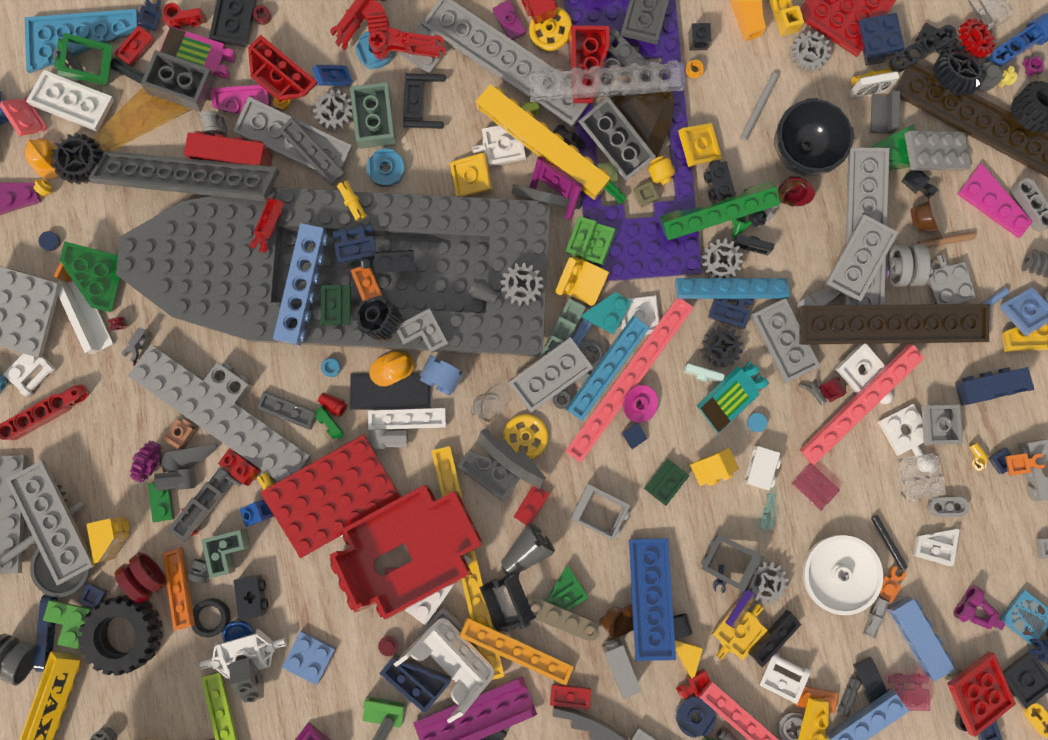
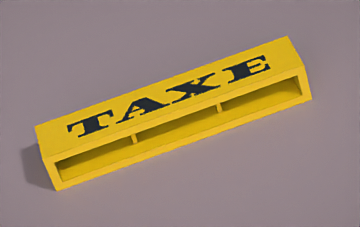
(51, 696)

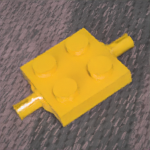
(742, 638)

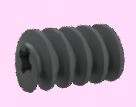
(1037, 262)

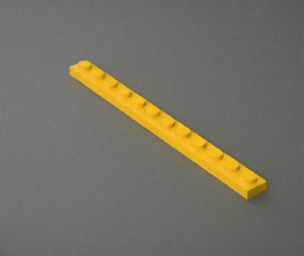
(477, 607)

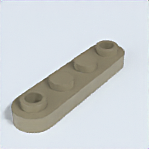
(564, 619)

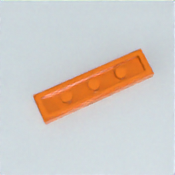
(178, 589)

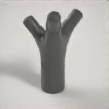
(815, 391)

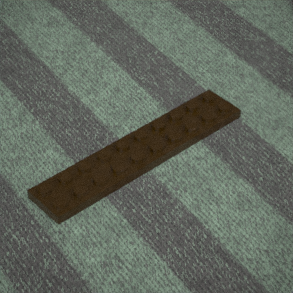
(974, 117)
(893, 324)

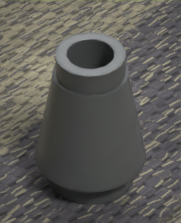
(482, 291)

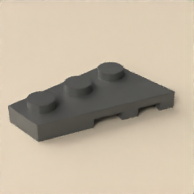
(488, 474)

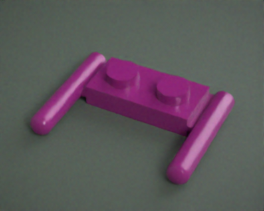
(558, 181)

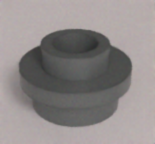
(566, 394)

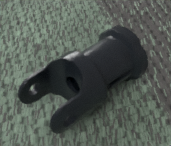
(570, 137)

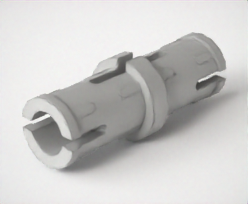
(876, 617)

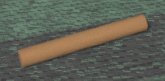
(948, 239)

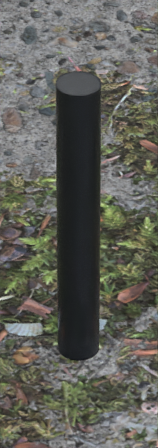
(889, 542)

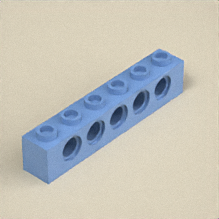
(306, 235)

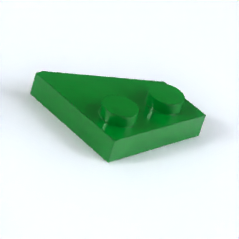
(567, 591)

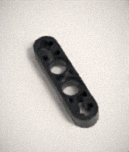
(922, 48)

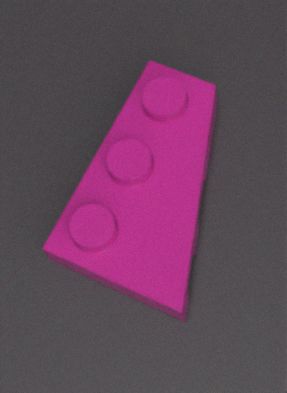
(234, 98)

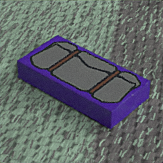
(741, 609)

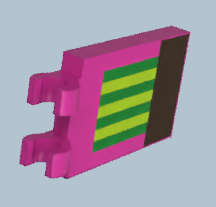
(198, 50)

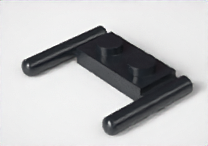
(414, 100)

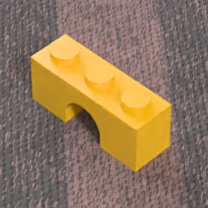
(788, 18)

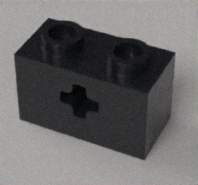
(247, 606)

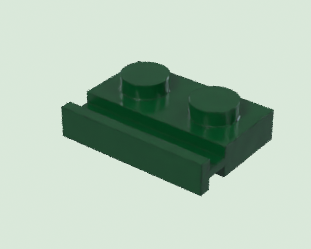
(335, 305)
(666, 482)

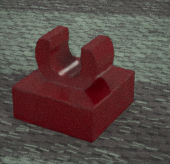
(833, 389)

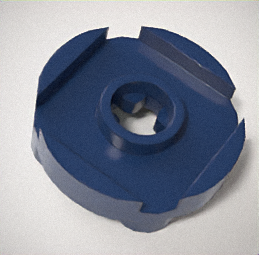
(695, 728)

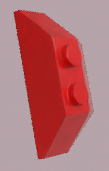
(277, 71)

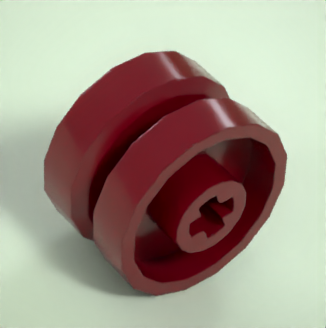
(140, 578)

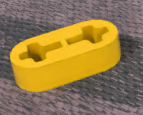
(1035, 721)

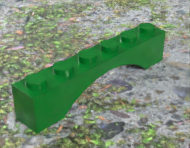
(692, 220)

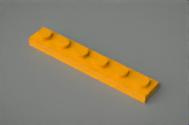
(516, 651)

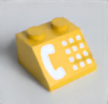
(107, 537)

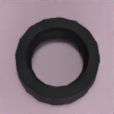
(225, 617)

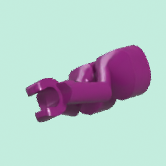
(967, 608)

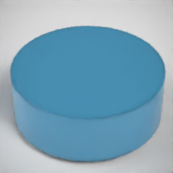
(331, 367)
(756, 422)

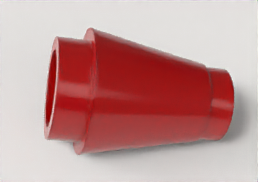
(333, 404)

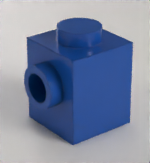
(256, 513)

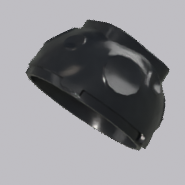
(822, 129)

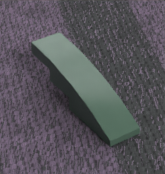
(565, 325)

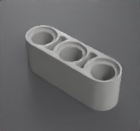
(1024, 200)

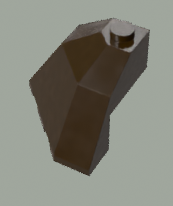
(649, 115)

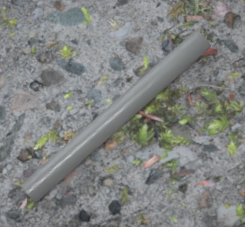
(759, 106)

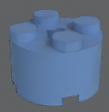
(441, 374)

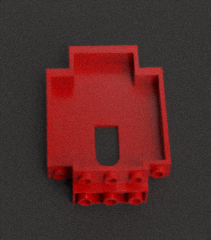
(437, 539)

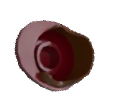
(795, 191)

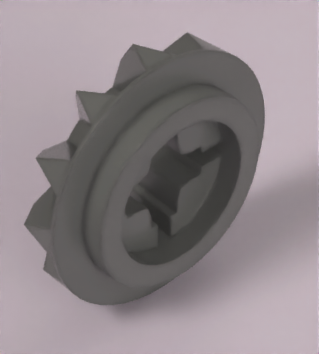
(593, 346)

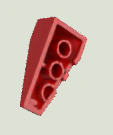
(587, 49)

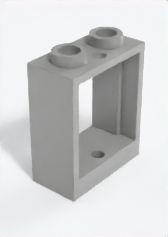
(623, 513)
(621, 668)

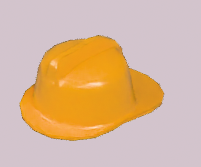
(38, 156)
(391, 368)

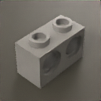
(226, 386)

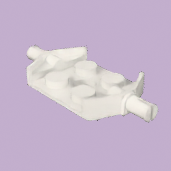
(255, 646)

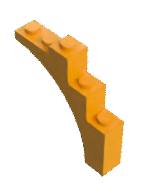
(749, 18)

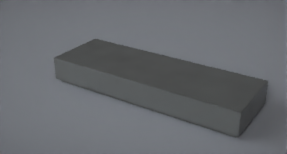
(286, 410)

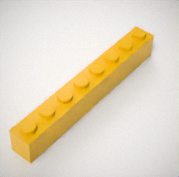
(541, 140)

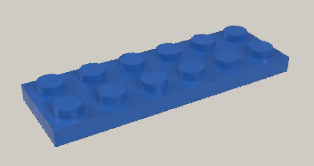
(652, 600)

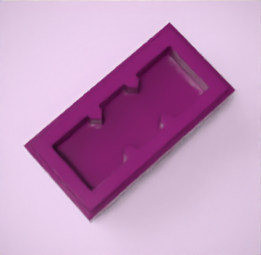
(509, 20)

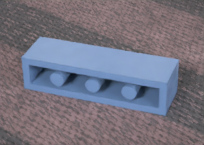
(921, 639)
(871, 718)

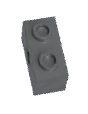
(246, 680)

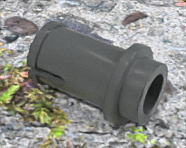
(723, 734)

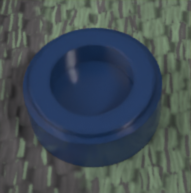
(49, 241)

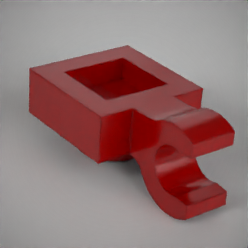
(695, 684)

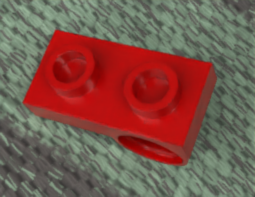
(184, 18)
(239, 467)

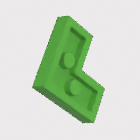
(70, 617)

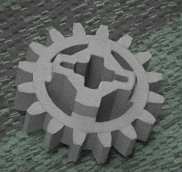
(810, 47)
(325, 108)
(716, 252)
(529, 278)
(774, 578)

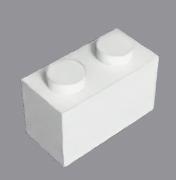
(762, 468)

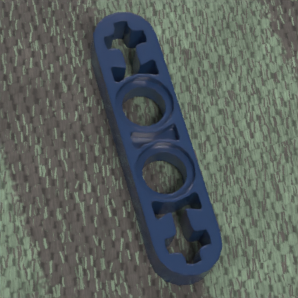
(44, 637)

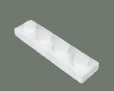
(407, 419)

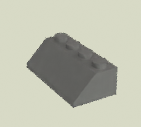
(617, 138)

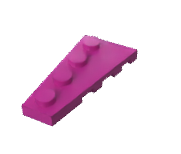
(992, 200)

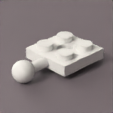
(849, 369)
(892, 429)

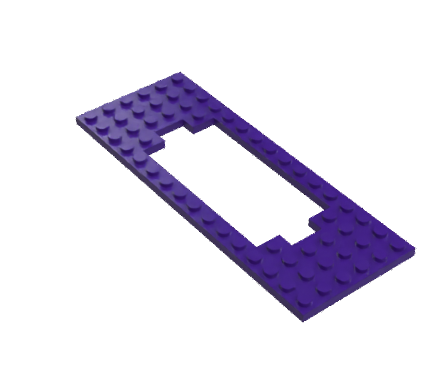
(639, 243)

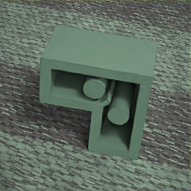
(219, 551)

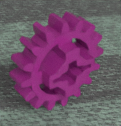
(146, 461)

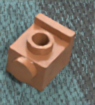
(183, 439)

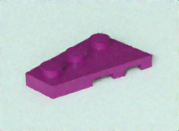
(17, 196)

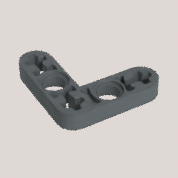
(542, 196)

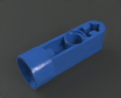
(1035, 33)

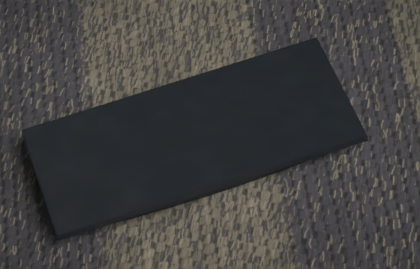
(404, 394)

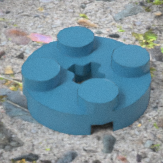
(366, 57)
(378, 160)

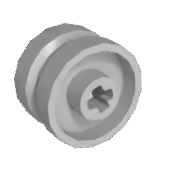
(909, 265)

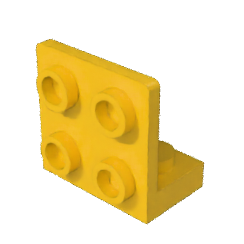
(582, 280)

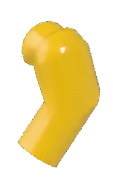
(980, 457)

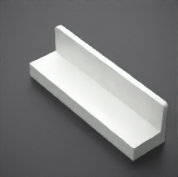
(85, 320)

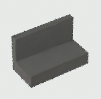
(885, 113)

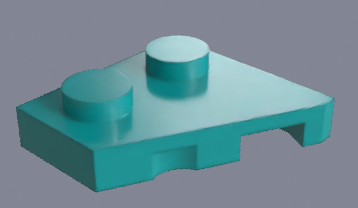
(608, 312)

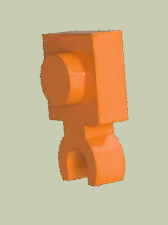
(1021, 464)
(890, 587)

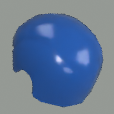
(236, 629)

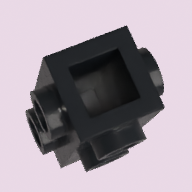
(719, 180)

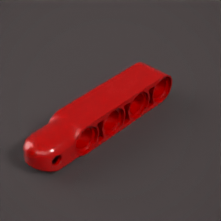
(70, 398)

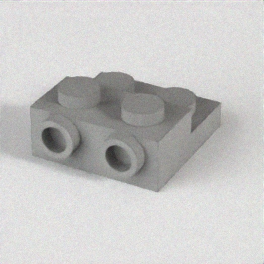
(942, 424)

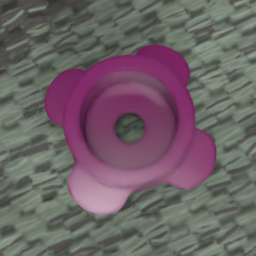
(1038, 65)

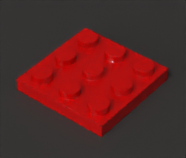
(981, 693)

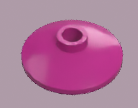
(647, 403)

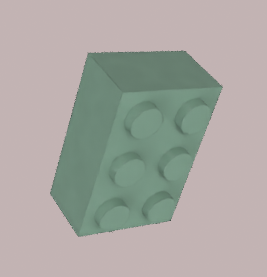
(373, 115)

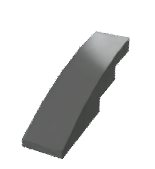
(517, 463)
(199, 507)
(597, 729)

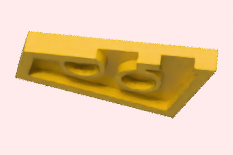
(1016, 341)
(815, 720)

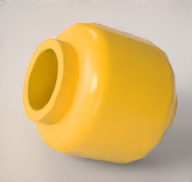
(661, 170)

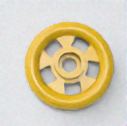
(560, 40)
(528, 420)

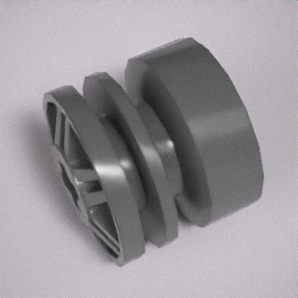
(15, 659)

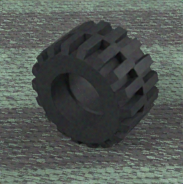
(1031, 107)

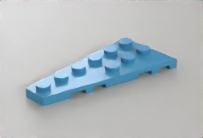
(101, 26)

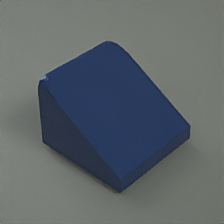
(634, 436)

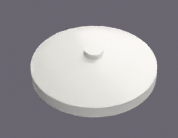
(842, 574)

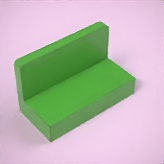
(376, 709)

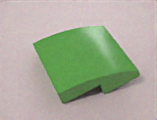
(591, 241)

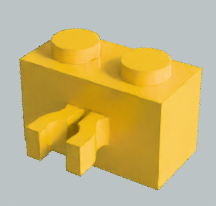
(714, 467)

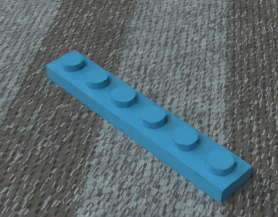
(732, 288)
(607, 368)

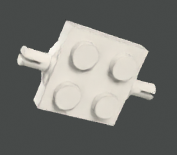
(500, 147)

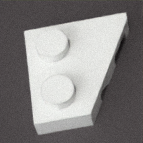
(937, 547)

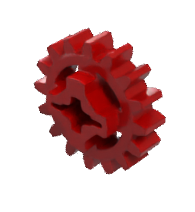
(976, 38)

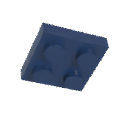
(881, 35)

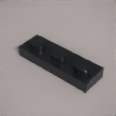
(774, 638)

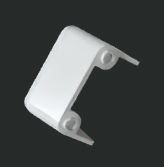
(458, 660)

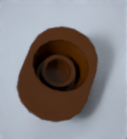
(923, 218)
(618, 621)

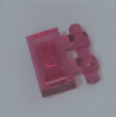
(916, 698)

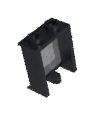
(507, 603)

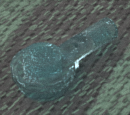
(767, 522)

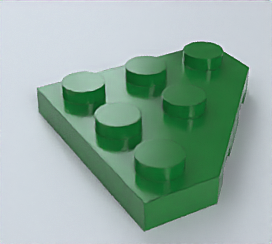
(92, 274)

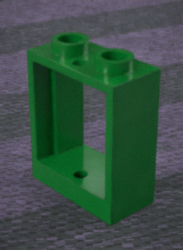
(100, 79)

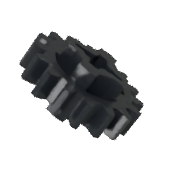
(721, 339)

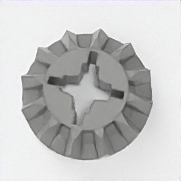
(785, 724)

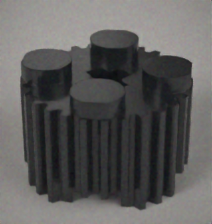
(378, 318)

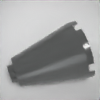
(527, 550)

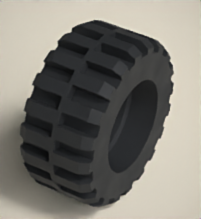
(96, 642)

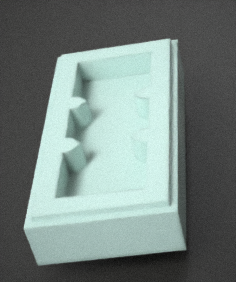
(703, 374)

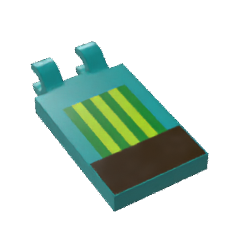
(732, 396)

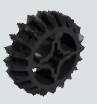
(959, 72)
(84, 147)

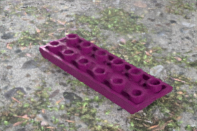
(487, 715)

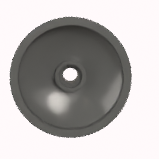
(45, 583)

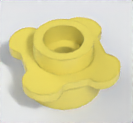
(1009, 77)

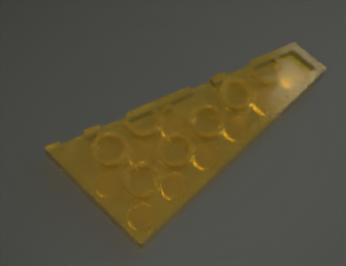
(136, 118)

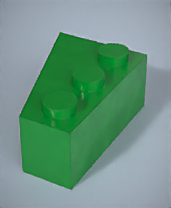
(897, 149)

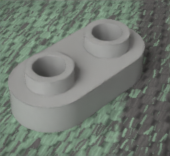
(946, 507)

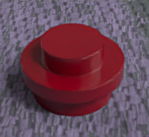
(388, 646)

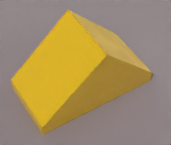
(689, 655)

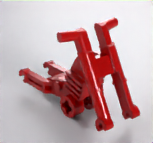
(382, 36)

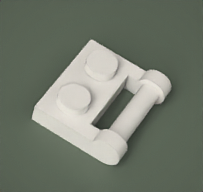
(24, 368)
(782, 684)

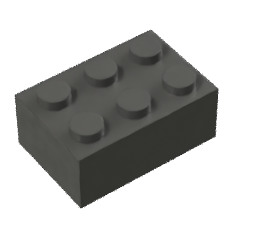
(177, 81)

